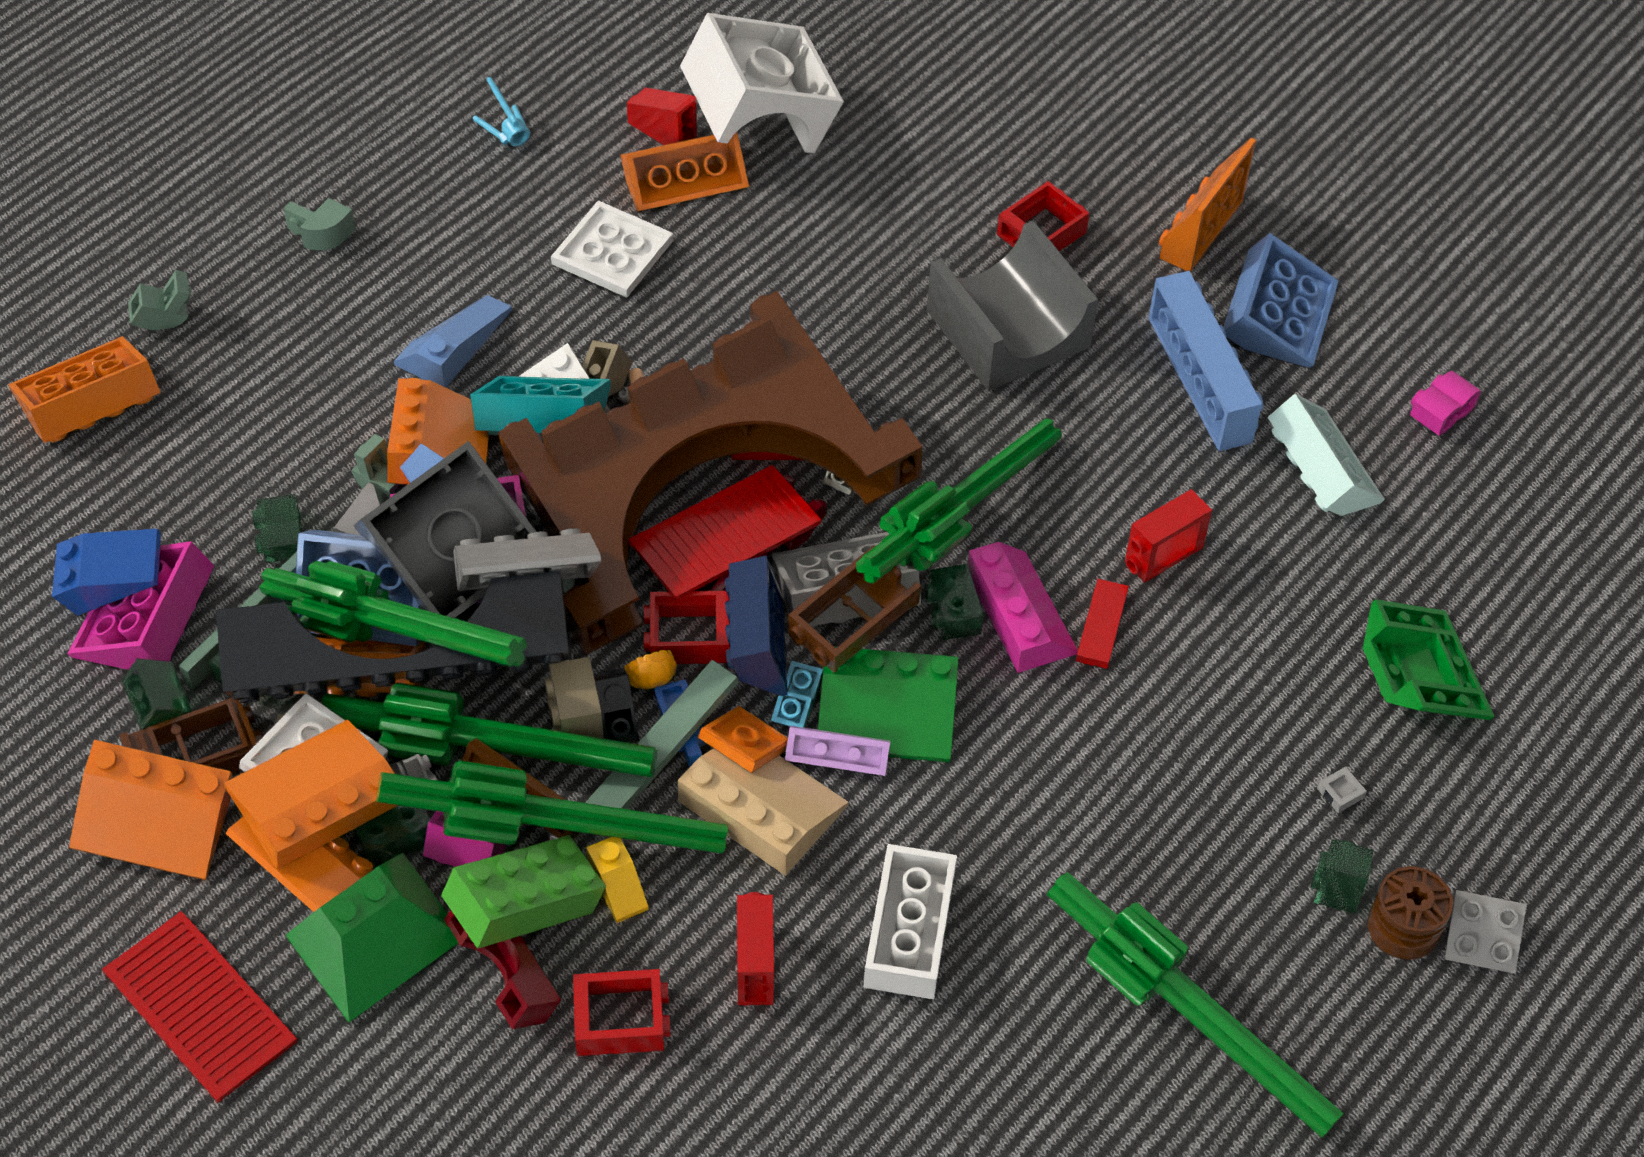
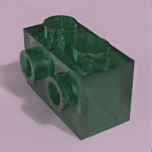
(954, 602)
(154, 692)
(392, 833)
(1341, 875)

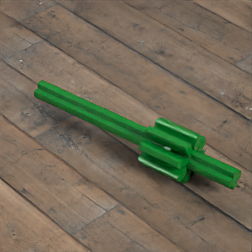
(931, 521)
(347, 603)
(432, 725)
(493, 802)
(1143, 960)

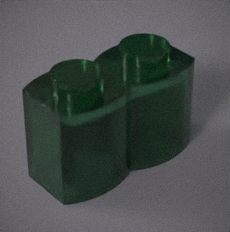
(278, 525)

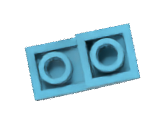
(802, 688)

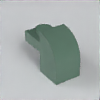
(323, 228)
(160, 308)
(372, 468)

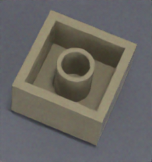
(574, 698)

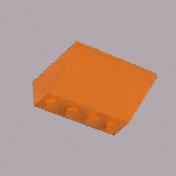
(1208, 210)
(85, 389)
(433, 417)
(311, 793)
(150, 810)

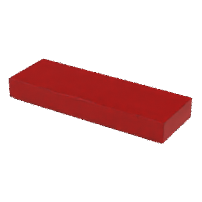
(1102, 623)

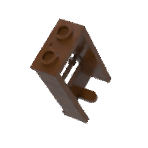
(886, 592)
(197, 721)

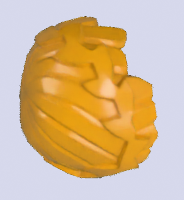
(651, 670)

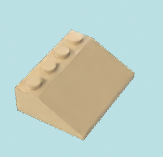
(769, 812)

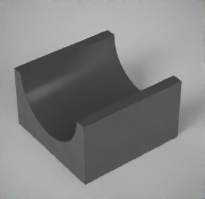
(1015, 314)
(431, 517)

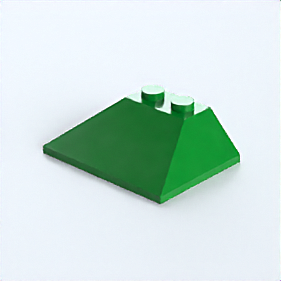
(1422, 661)
(373, 936)

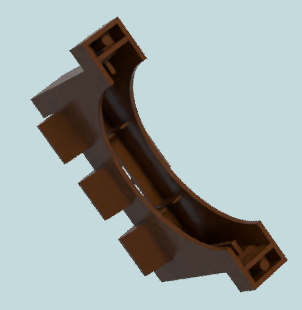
(756, 396)

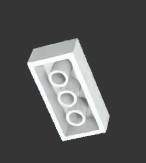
(910, 921)

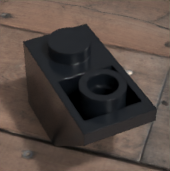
(616, 705)

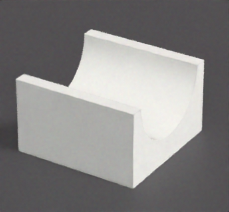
(756, 70)

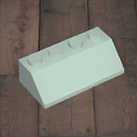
(1323, 457)

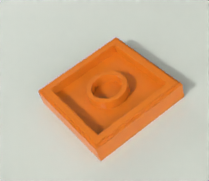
(744, 739)

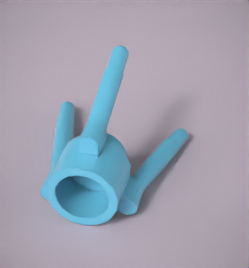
(513, 128)

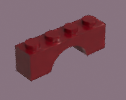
(527, 993)

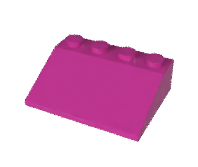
(150, 620)

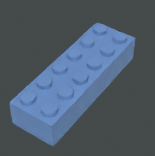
(1205, 361)

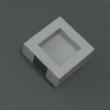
(1341, 789)

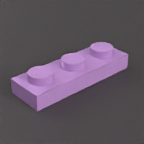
(837, 750)

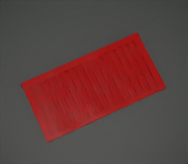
(723, 530)
(199, 1006)

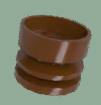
(1410, 912)

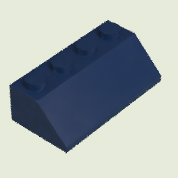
(756, 625)

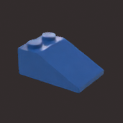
(105, 567)

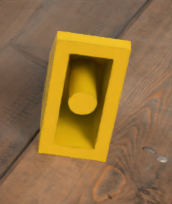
(617, 871)

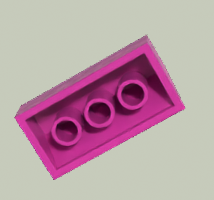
(1019, 606)

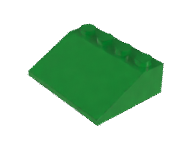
(895, 700)

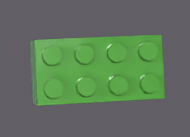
(523, 891)

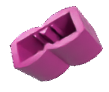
(1444, 402)

